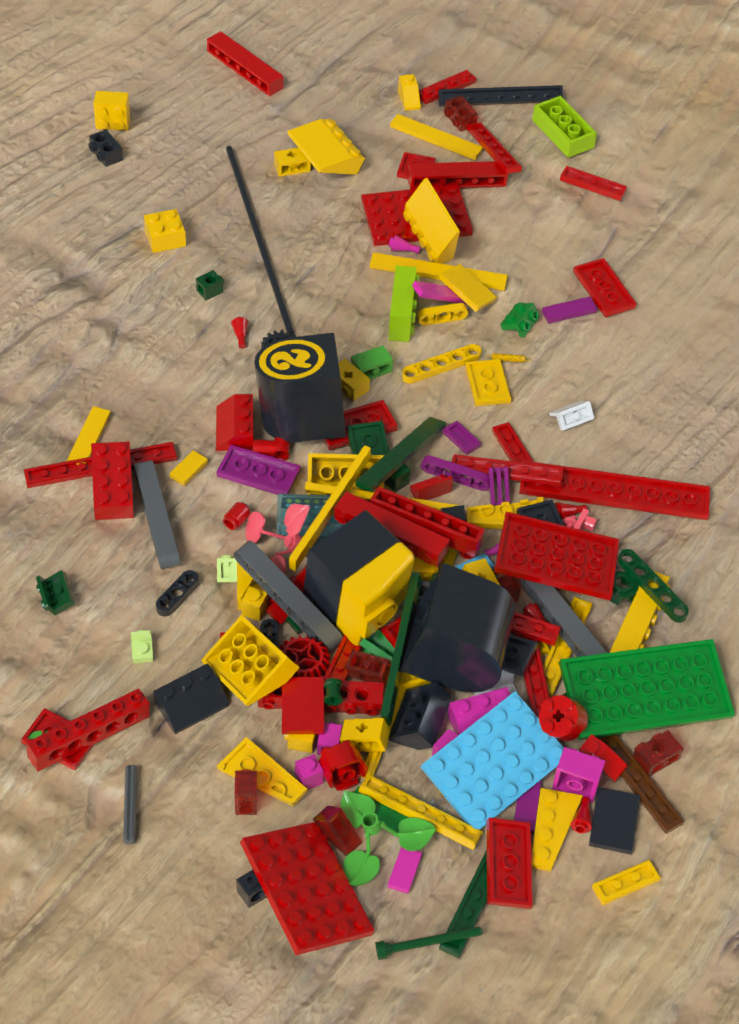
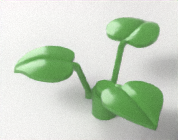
(361, 810)

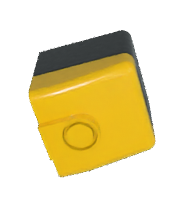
(358, 576)

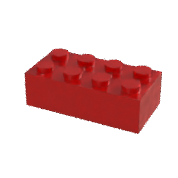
(112, 480)

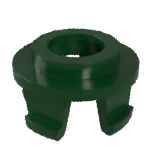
(623, 593)

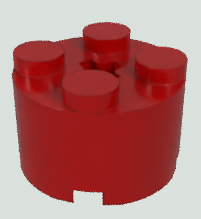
(552, 718)
(342, 765)

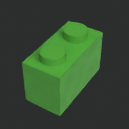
(373, 362)

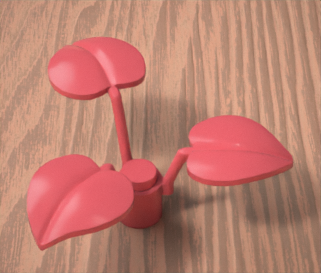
(293, 521)

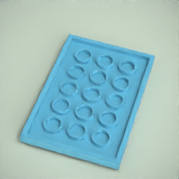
(493, 761)

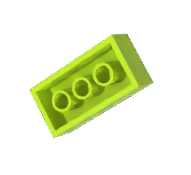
(564, 126)
(403, 304)

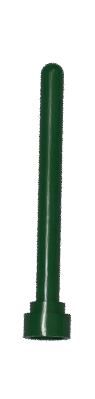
(385, 949)

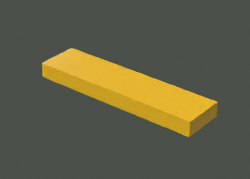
(90, 433)

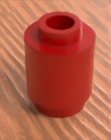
(236, 515)

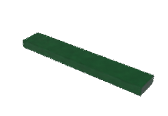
(469, 909)

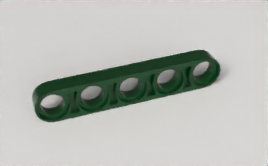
(654, 593)

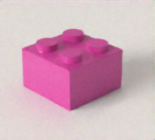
(578, 773)

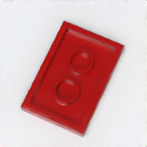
(303, 706)
(48, 721)

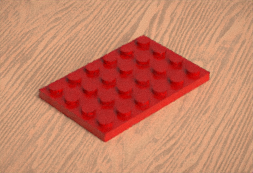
(386, 216)
(557, 556)
(306, 888)

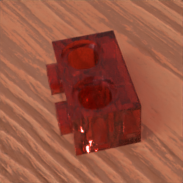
(460, 112)
(245, 792)

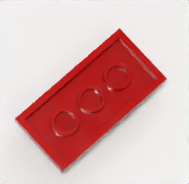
(604, 287)
(364, 414)
(509, 863)

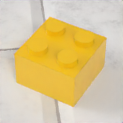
(111, 110)
(164, 230)

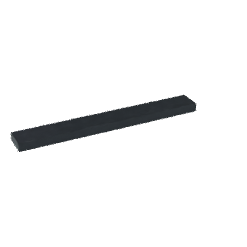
(502, 95)

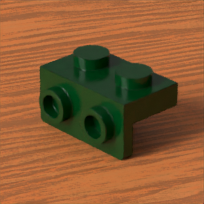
(55, 592)

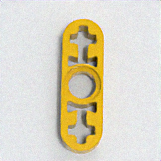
(453, 313)

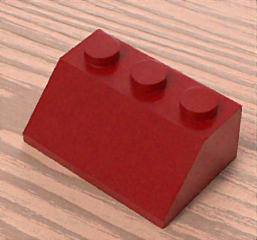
(235, 422)

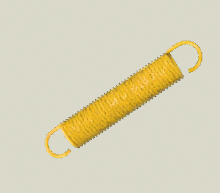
(509, 357)

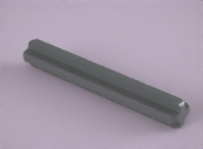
(129, 832)

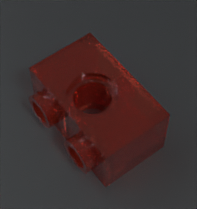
(368, 667)
(668, 748)

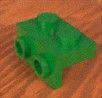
(521, 318)
(378, 646)

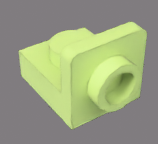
(226, 569)
(142, 646)

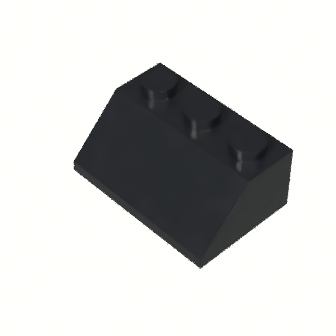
(190, 698)
(420, 716)

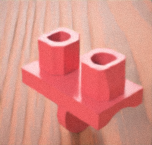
(583, 521)

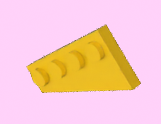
(493, 516)
(270, 775)
(552, 824)

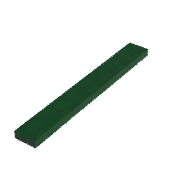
(400, 454)
(403, 634)

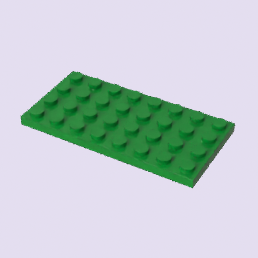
(648, 688)

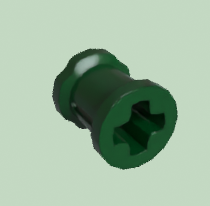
(333, 694)

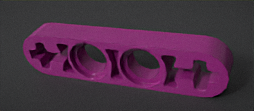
(435, 466)

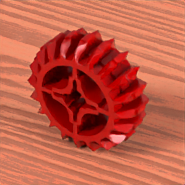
(300, 653)

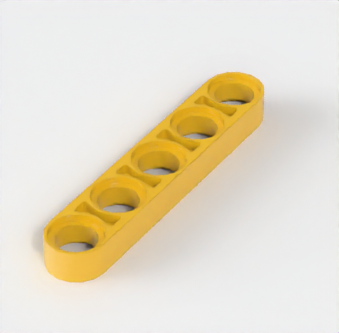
(436, 369)

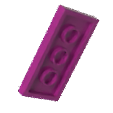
(258, 470)

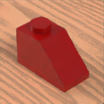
(613, 766)

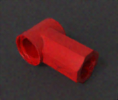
(276, 448)

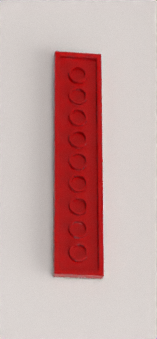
(625, 492)

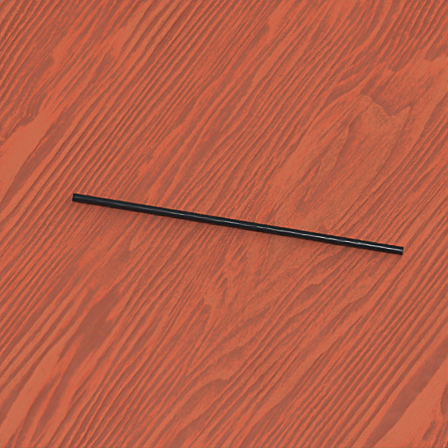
(260, 242)

